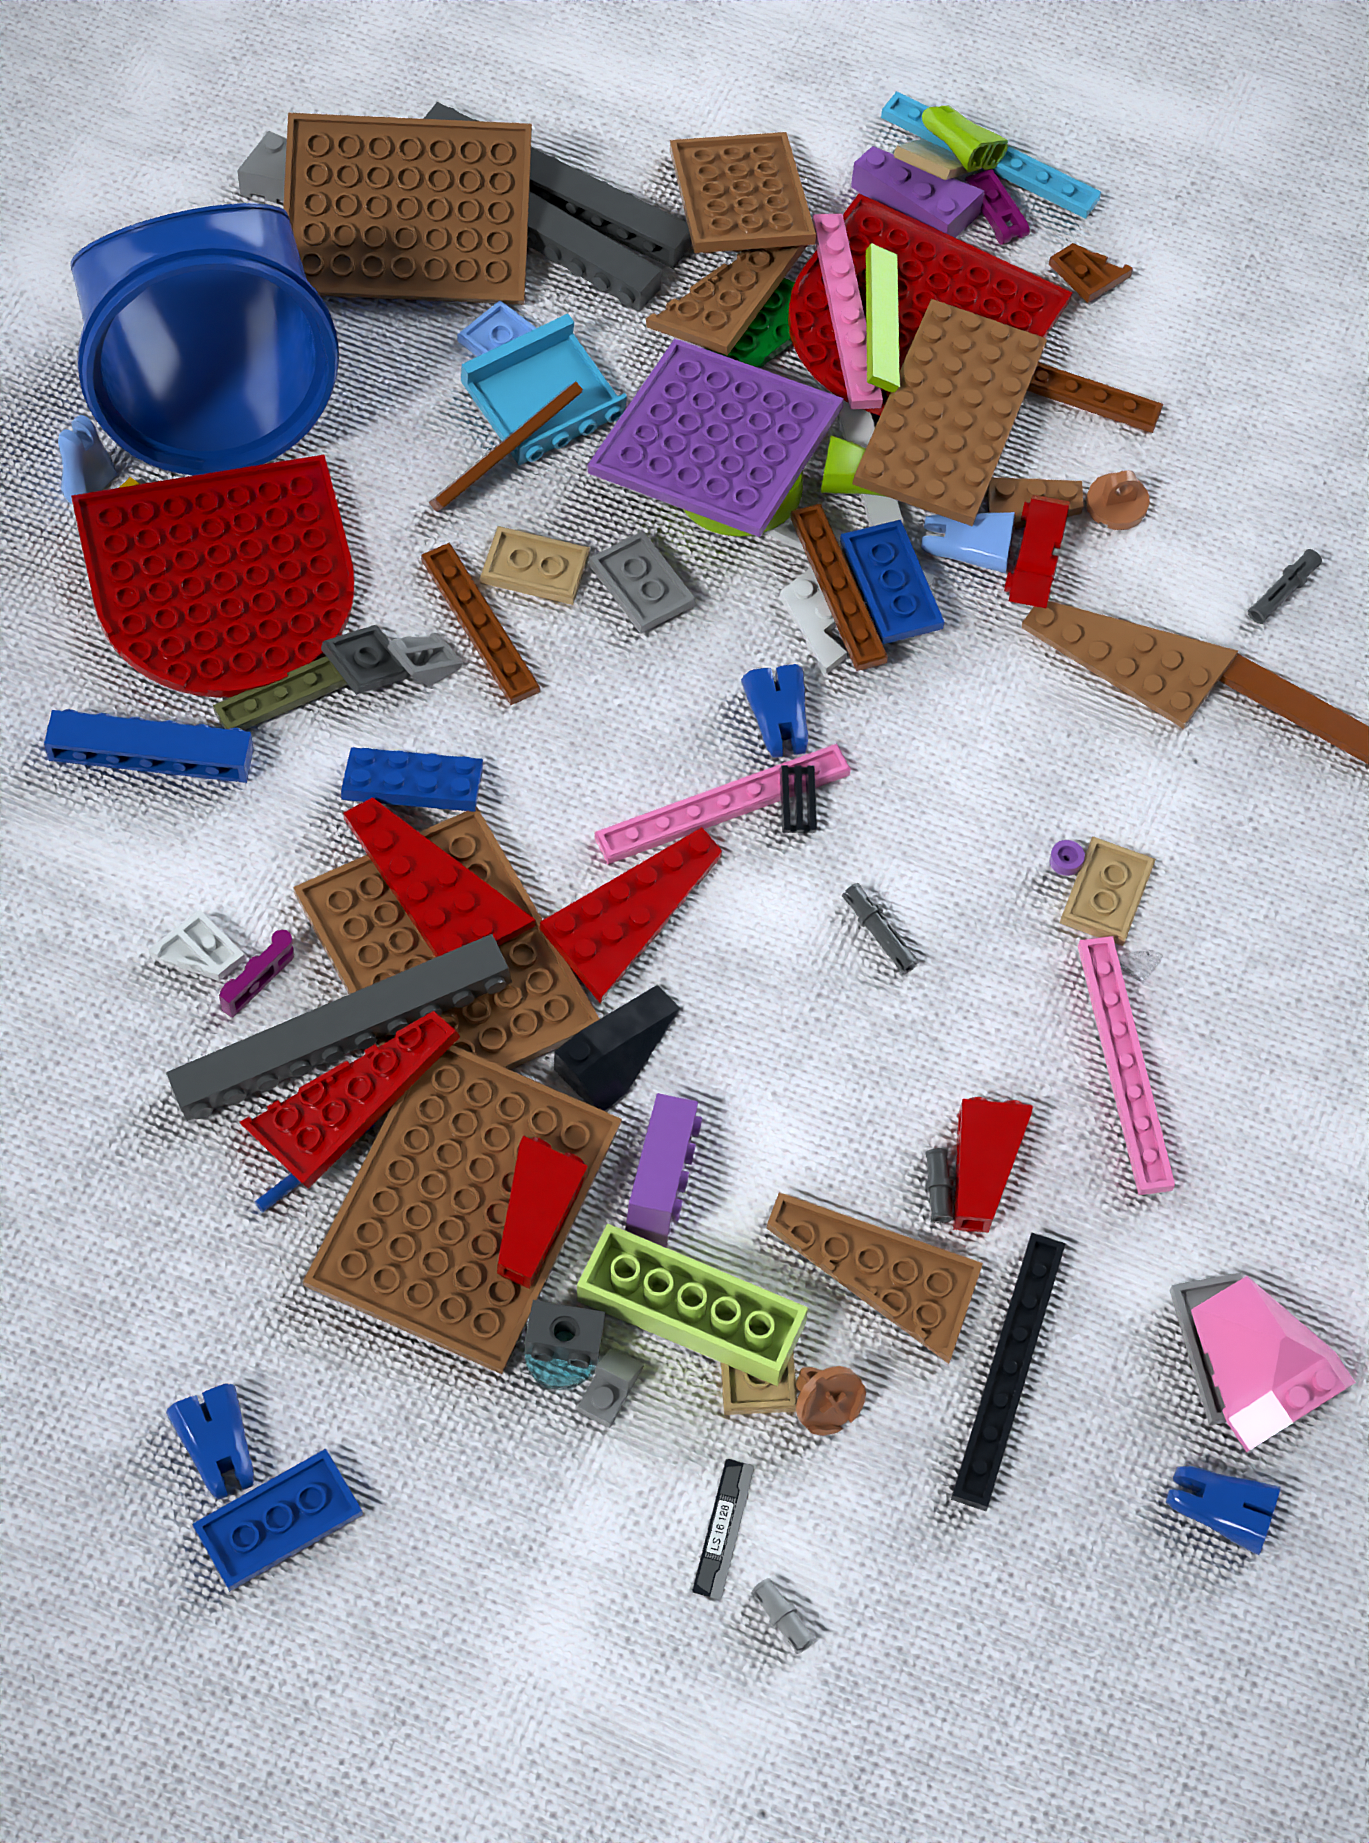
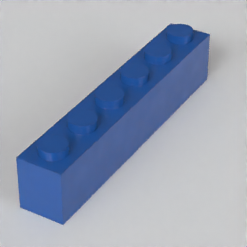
(149, 745)

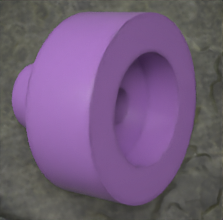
(1066, 857)

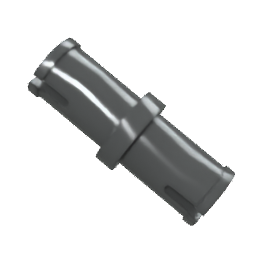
(939, 1185)

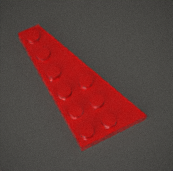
(433, 888)
(621, 918)
(342, 1104)

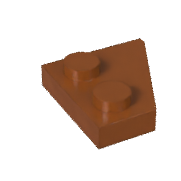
(1088, 271)

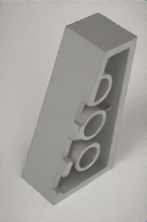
(265, 169)

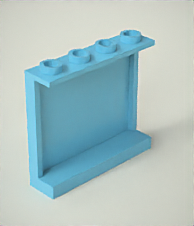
(528, 373)

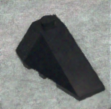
(611, 1052)

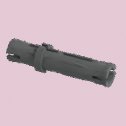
(1293, 577)
(872, 917)

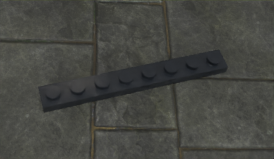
(1008, 1372)

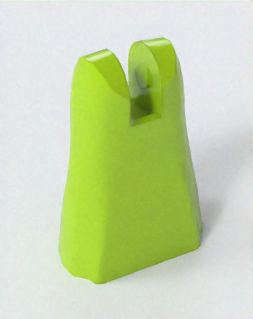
(968, 141)
(841, 466)

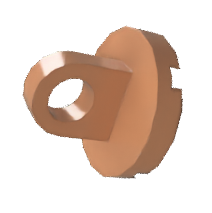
(1118, 500)
(828, 1398)

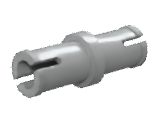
(783, 1615)

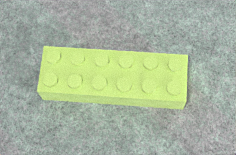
(692, 1304)

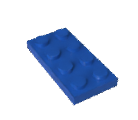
(891, 581)
(412, 779)
(277, 1519)

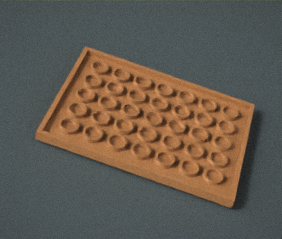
(410, 206)
(375, 939)
(433, 1202)

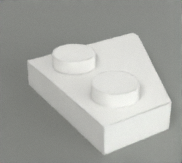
(199, 948)

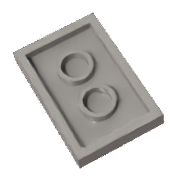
(642, 581)

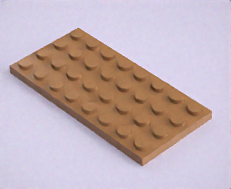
(950, 413)

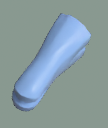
(84, 459)
(981, 545)

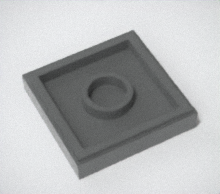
(364, 659)

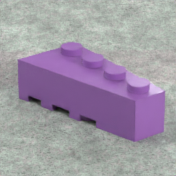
(916, 193)
(661, 1168)

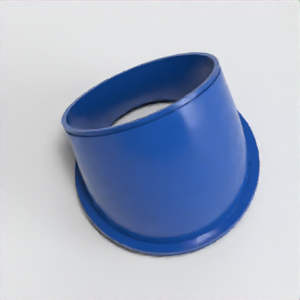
(203, 338)

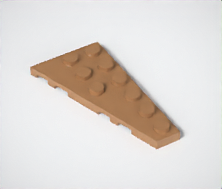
(727, 299)
(1148, 664)
(898, 1276)

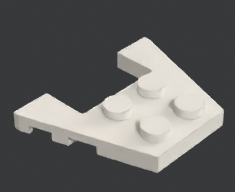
(813, 617)

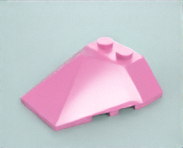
(1264, 1362)

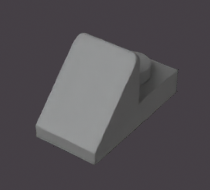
(610, 1387)

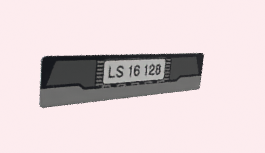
(723, 1529)

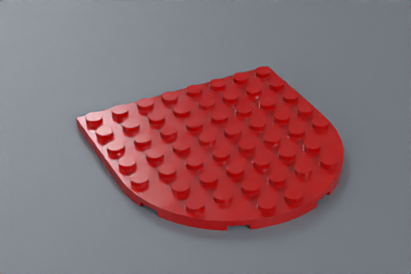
(928, 268)
(219, 573)

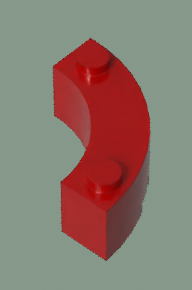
(1036, 563)

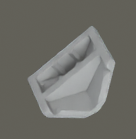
(426, 657)

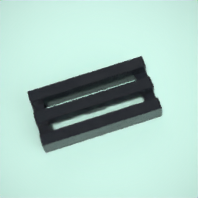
(798, 771)

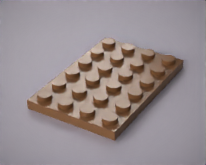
(741, 192)

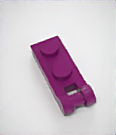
(999, 207)
(257, 973)

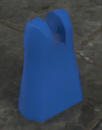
(778, 706)
(214, 1437)
(1226, 1504)

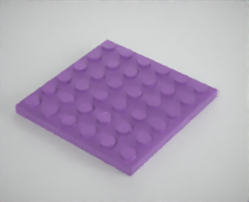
(716, 437)

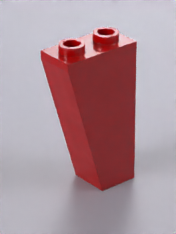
(985, 1154)
(538, 1204)

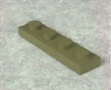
(279, 697)

